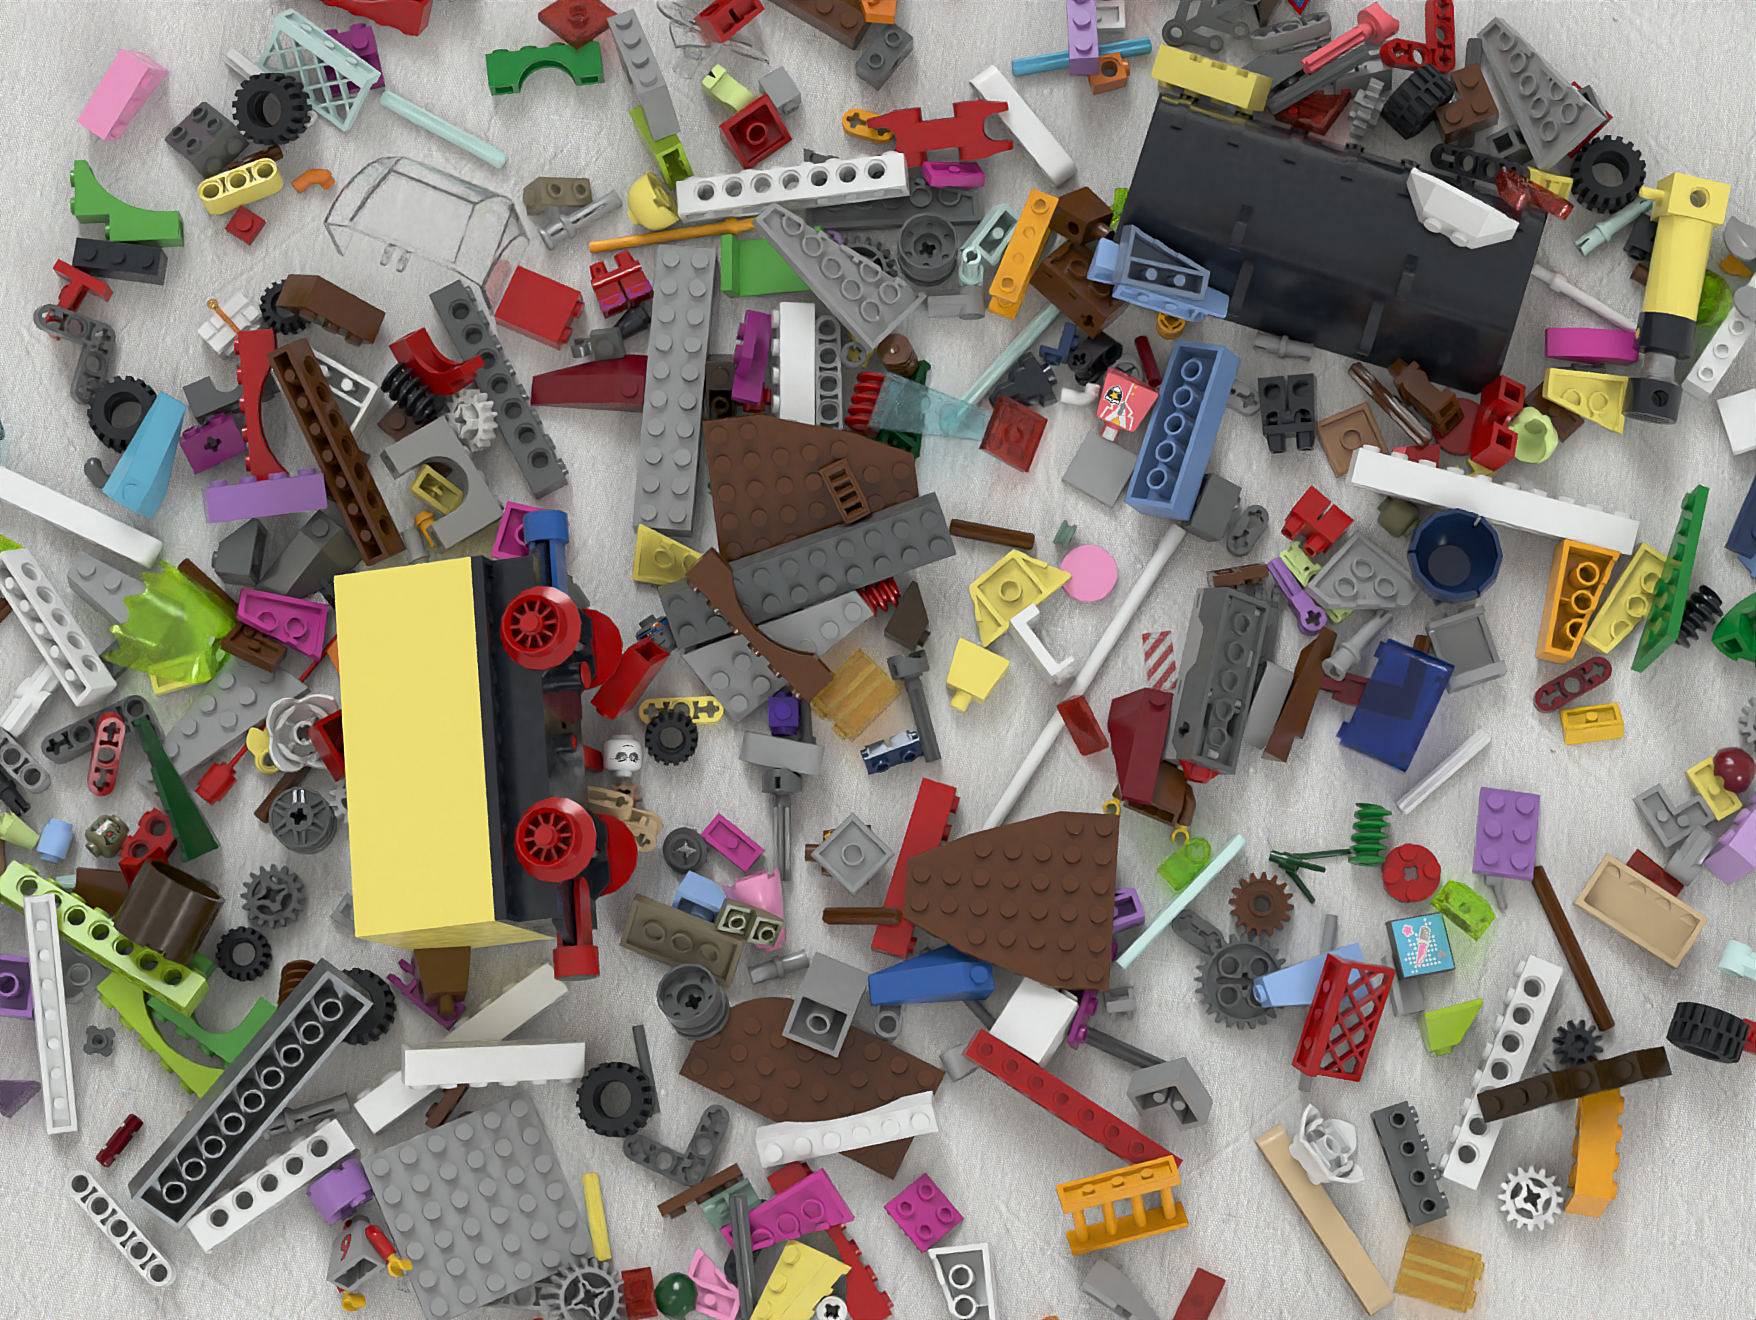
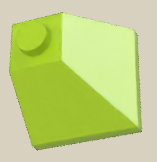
(1447, 1026)

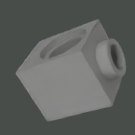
(781, 91)

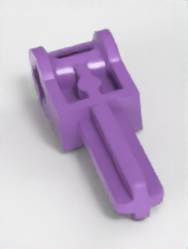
(1298, 599)

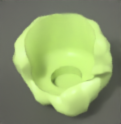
(1535, 436)

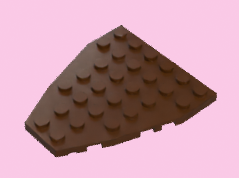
(771, 484)
(1025, 897)

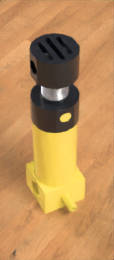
(1665, 331)

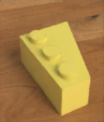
(798, 1283)

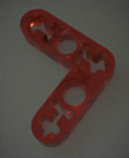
(1519, 190)

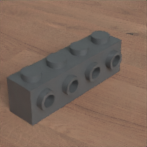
(1409, 1164)

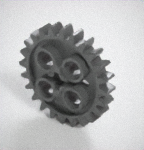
(1242, 954)

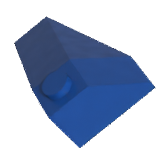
(932, 978)

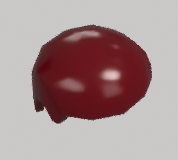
(1735, 768)

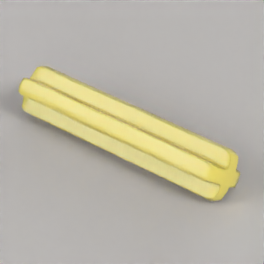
(596, 1216)

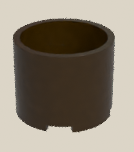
(168, 911)

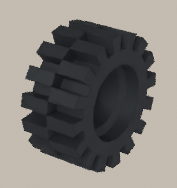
(272, 318)
(664, 753)
(227, 946)

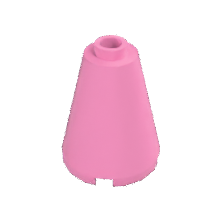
(761, 892)

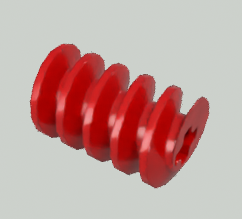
(863, 402)
(880, 595)

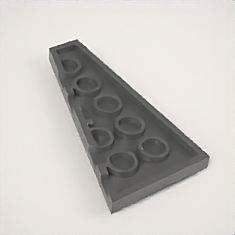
(952, 203)

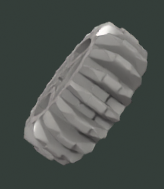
(580, 1285)

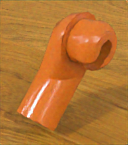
(314, 176)

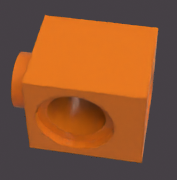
(1101, 83)

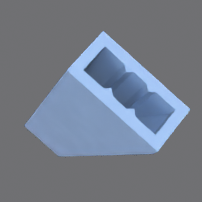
(1298, 982)

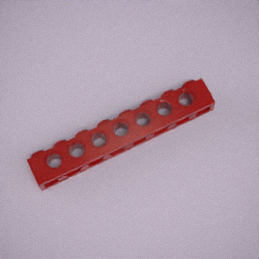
(1062, 1100)

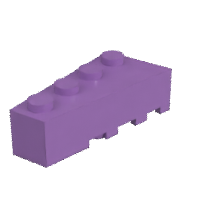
(264, 497)

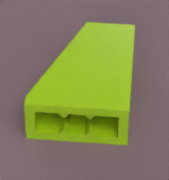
(666, 153)

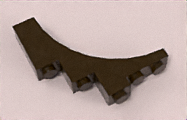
(1574, 1083)

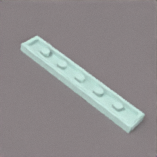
(1179, 901)

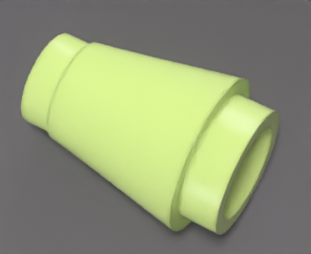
(16, 831)

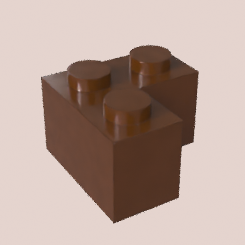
(1473, 106)

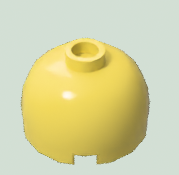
(650, 203)

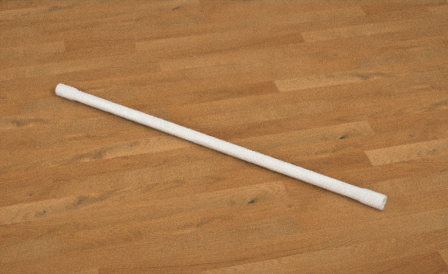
(1165, 549)

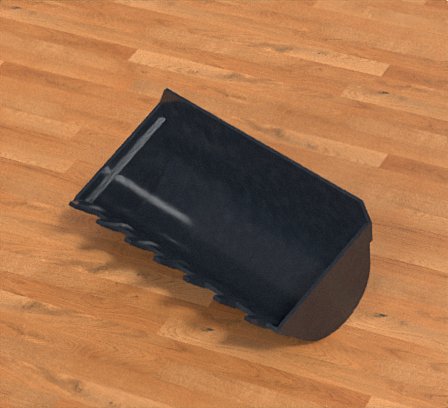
(1329, 243)

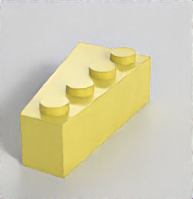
(1211, 78)

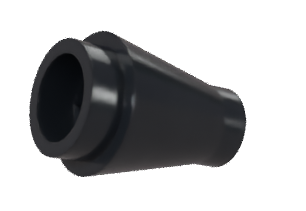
(633, 321)

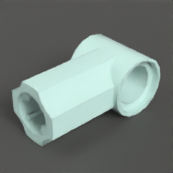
(1738, 960)

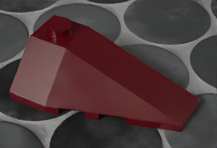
(594, 385)
(1137, 737)

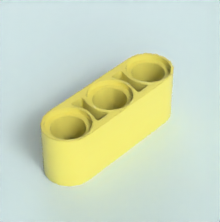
(227, 184)

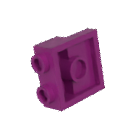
(363, 44)

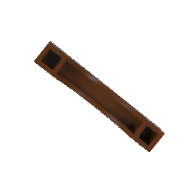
(800, 668)

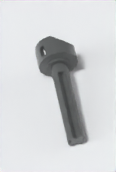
(909, 670)
(782, 784)

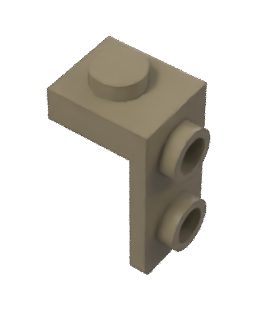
(556, 192)

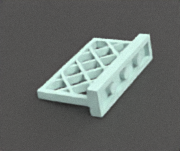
(332, 53)

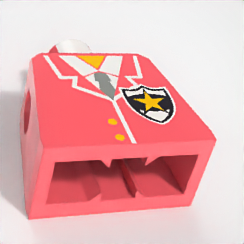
(1123, 403)

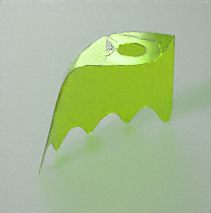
(172, 627)

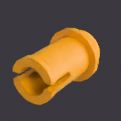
(423, 521)

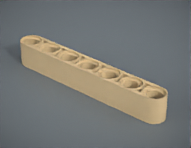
(1325, 1222)

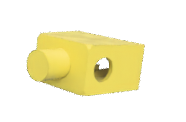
(974, 674)

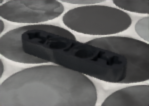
(1480, 163)

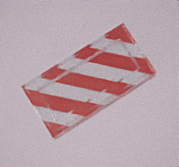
(1159, 660)

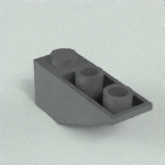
(1283, 68)

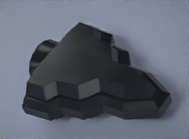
(1028, 384)

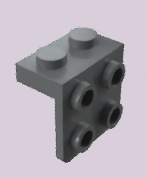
(207, 140)

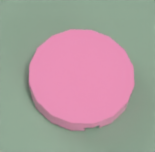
(1092, 573)

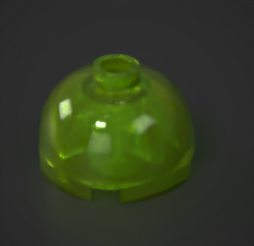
(1715, 300)

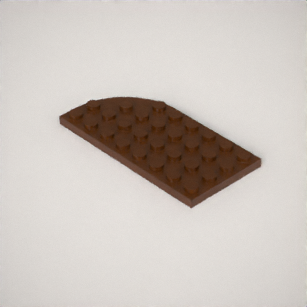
(801, 1084)

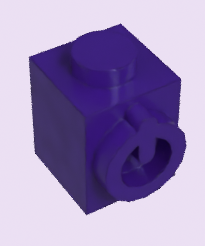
(783, 714)

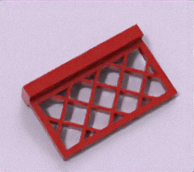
(1325, 1015)

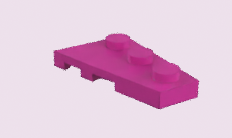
(285, 619)

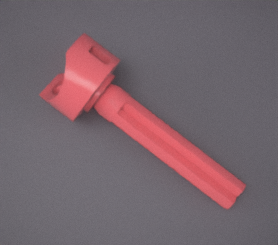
(1373, 25)

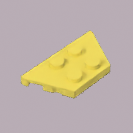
(1009, 589)

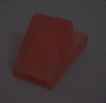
(639, 1293)

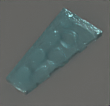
(923, 410)

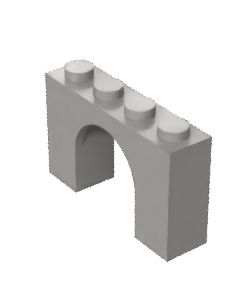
(644, 73)
(439, 444)

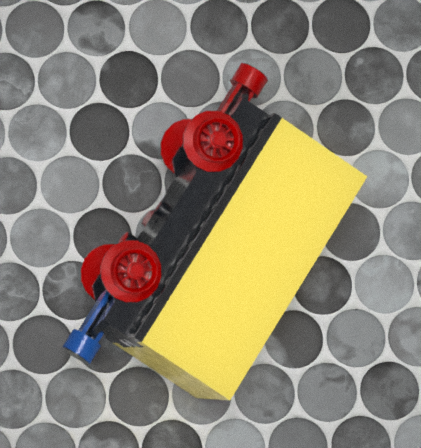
(474, 753)

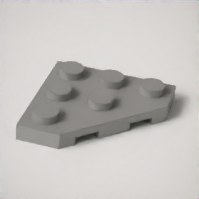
(1362, 579)
(81, 972)

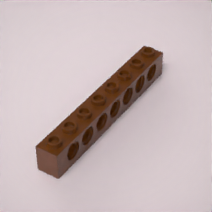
(336, 451)

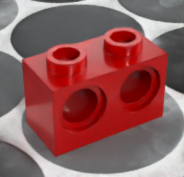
(727, 17)
(145, 837)

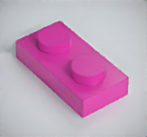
(953, 174)
(732, 843)

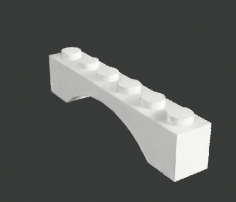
(804, 1140)

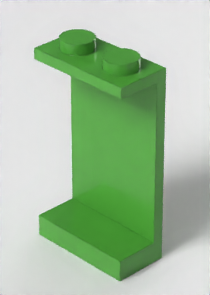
(756, 269)

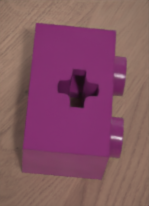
(202, 454)

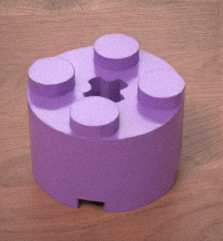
(340, 1192)

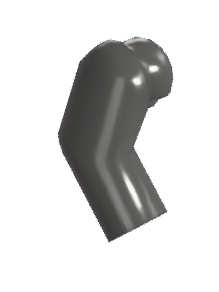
(95, 472)

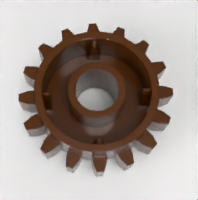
(1265, 889)

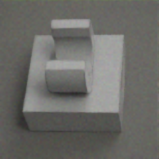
(345, 912)
(1120, 1000)

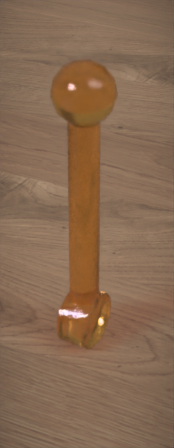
(213, 305)

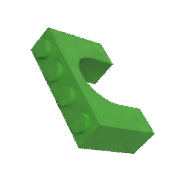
(225, 1045)

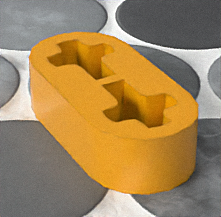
(864, 132)

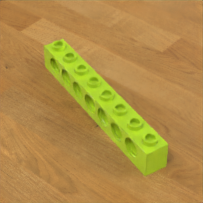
(181, 997)

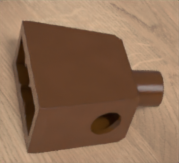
(1082, 217)
(442, 976)

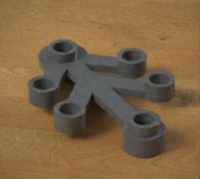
(1205, 17)

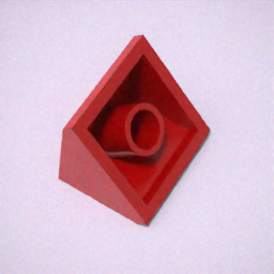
(754, 132)

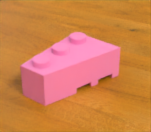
(121, 94)

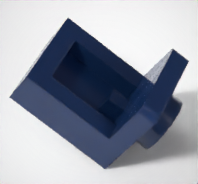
(1068, 342)

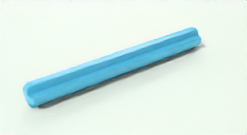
(1061, 59)

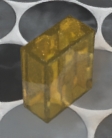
(855, 696)
(1439, 1274)

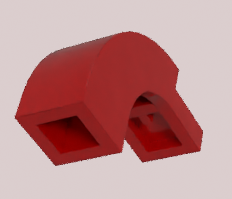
(436, 370)

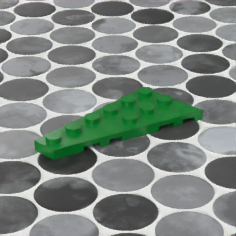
(1672, 588)

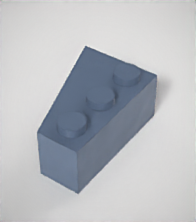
(1156, 268)

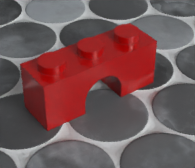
(1493, 441)

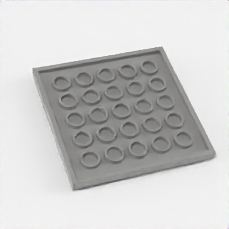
(478, 1207)

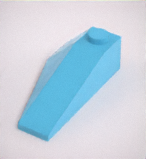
(147, 463)

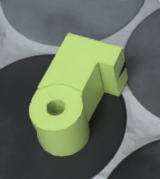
(726, 90)

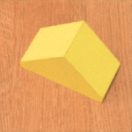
(435, 491)

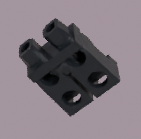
(1290, 421)

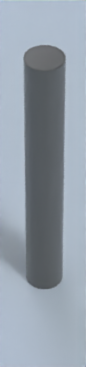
(644, 1061)

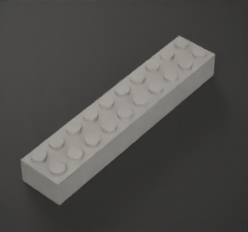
(675, 390)

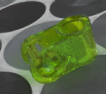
(1182, 866)

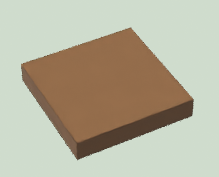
(1347, 432)

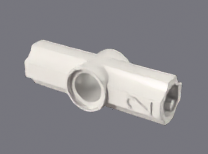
(31, 699)

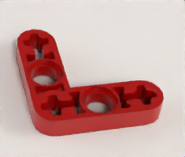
(1433, 48)

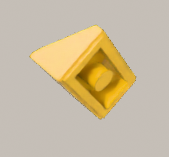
(1591, 723)

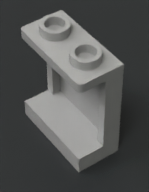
(1468, 645)

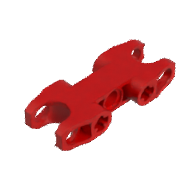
(961, 131)

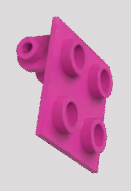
(923, 1213)

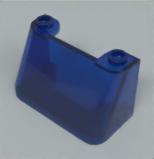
(1396, 705)

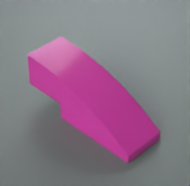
(1591, 345)

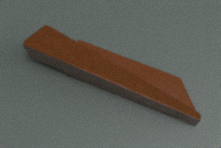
(1300, 697)

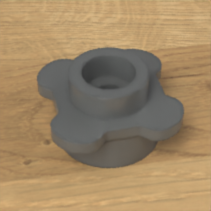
(105, 1047)

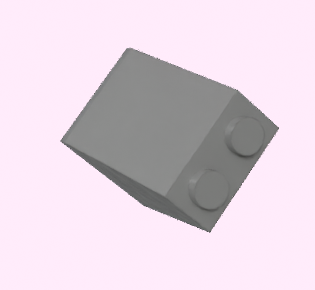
(826, 1004)

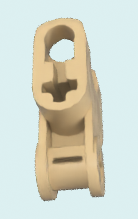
(621, 806)

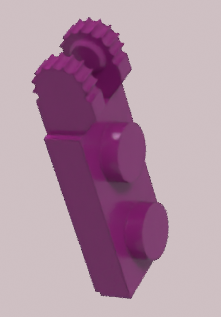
(412, 993)

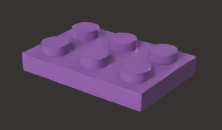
(1506, 834)

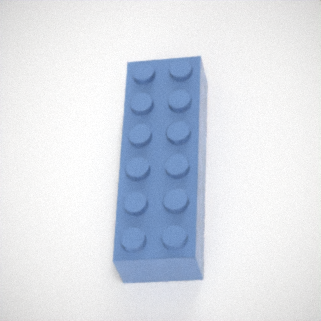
(1182, 430)

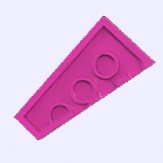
(798, 1210)

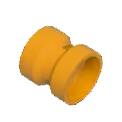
(1169, 328)

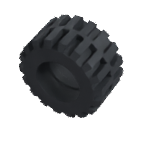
(1414, 101)
(250, 108)
(1613, 153)
(108, 400)
(382, 1012)
(1708, 1032)
(590, 1099)

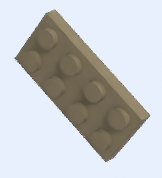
(681, 938)

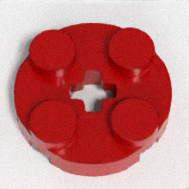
(1413, 890)

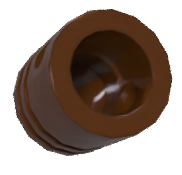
(898, 355)

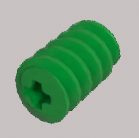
(1369, 835)

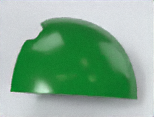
(1737, 631)

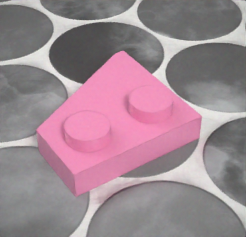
(716, 1293)

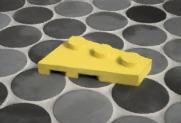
(1589, 395)
(660, 558)

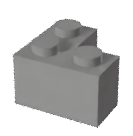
(1173, 1088)

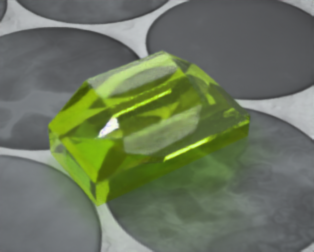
(1464, 908)

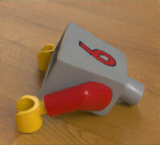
(358, 1256)

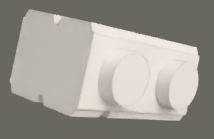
(219, 335)

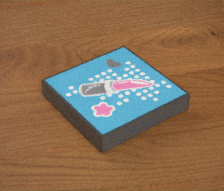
(1420, 946)

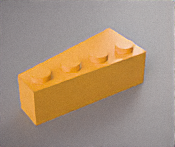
(1572, 595)
(1595, 1153)

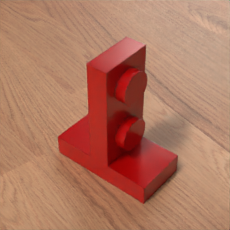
(74, 293)

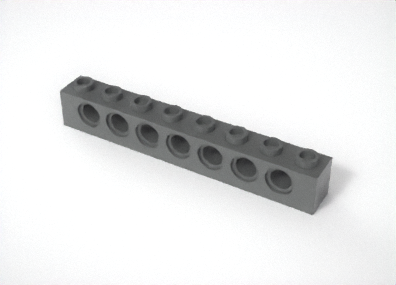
(541, 480)

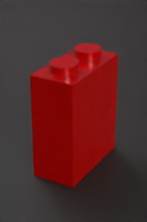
(539, 308)
(633, 676)

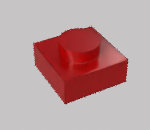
(245, 225)

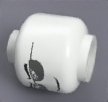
(622, 755)

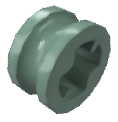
(1065, 534)

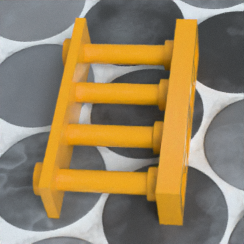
(1022, 255)
(1115, 1186)

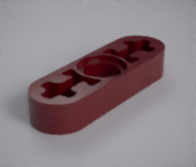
(1557, 702)

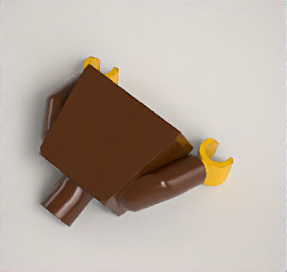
(1171, 800)

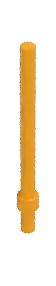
(730, 226)

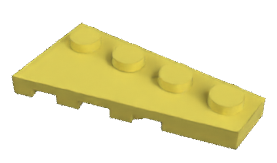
(1626, 601)

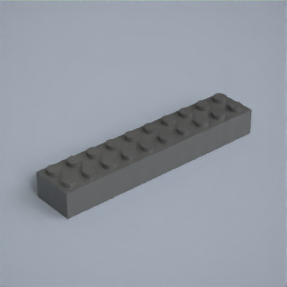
(816, 568)
(250, 1094)

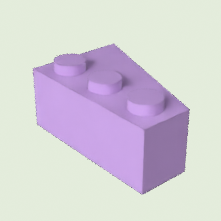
(1736, 849)

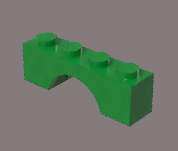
(510, 69)

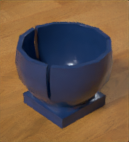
(1454, 557)

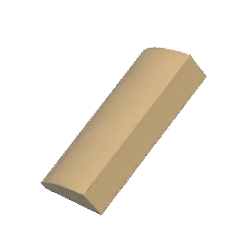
(1640, 911)

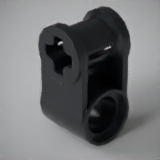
(1094, 356)

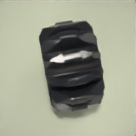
(1568, 1037)

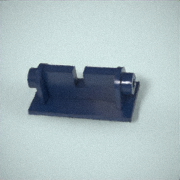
(904, 749)

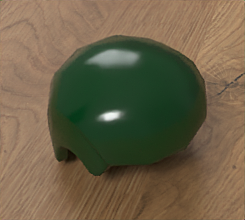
(676, 1296)

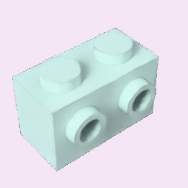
(993, 234)

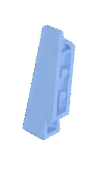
(1103, 269)

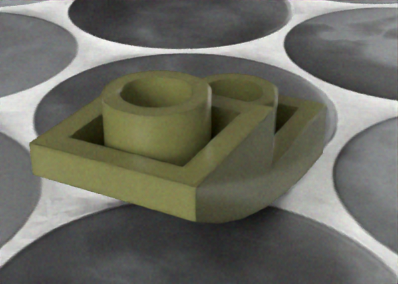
(753, 923)

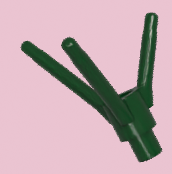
(1292, 862)

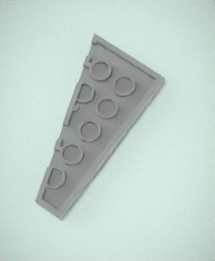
(1541, 99)
(844, 280)
(744, 680)
(223, 715)

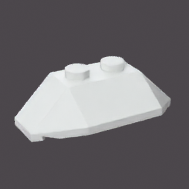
(1456, 213)

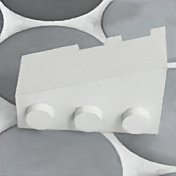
(354, 394)

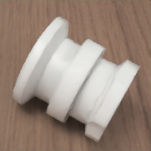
(833, 1299)

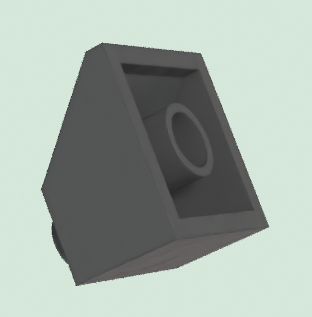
(241, 555)

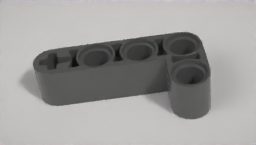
(72, 731)

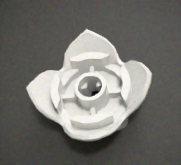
(282, 722)
(1326, 1149)

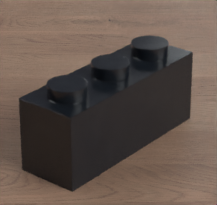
(120, 261)

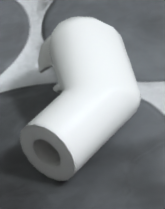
(1079, 397)

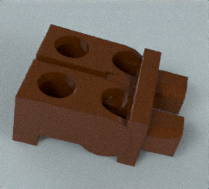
(1435, 407)

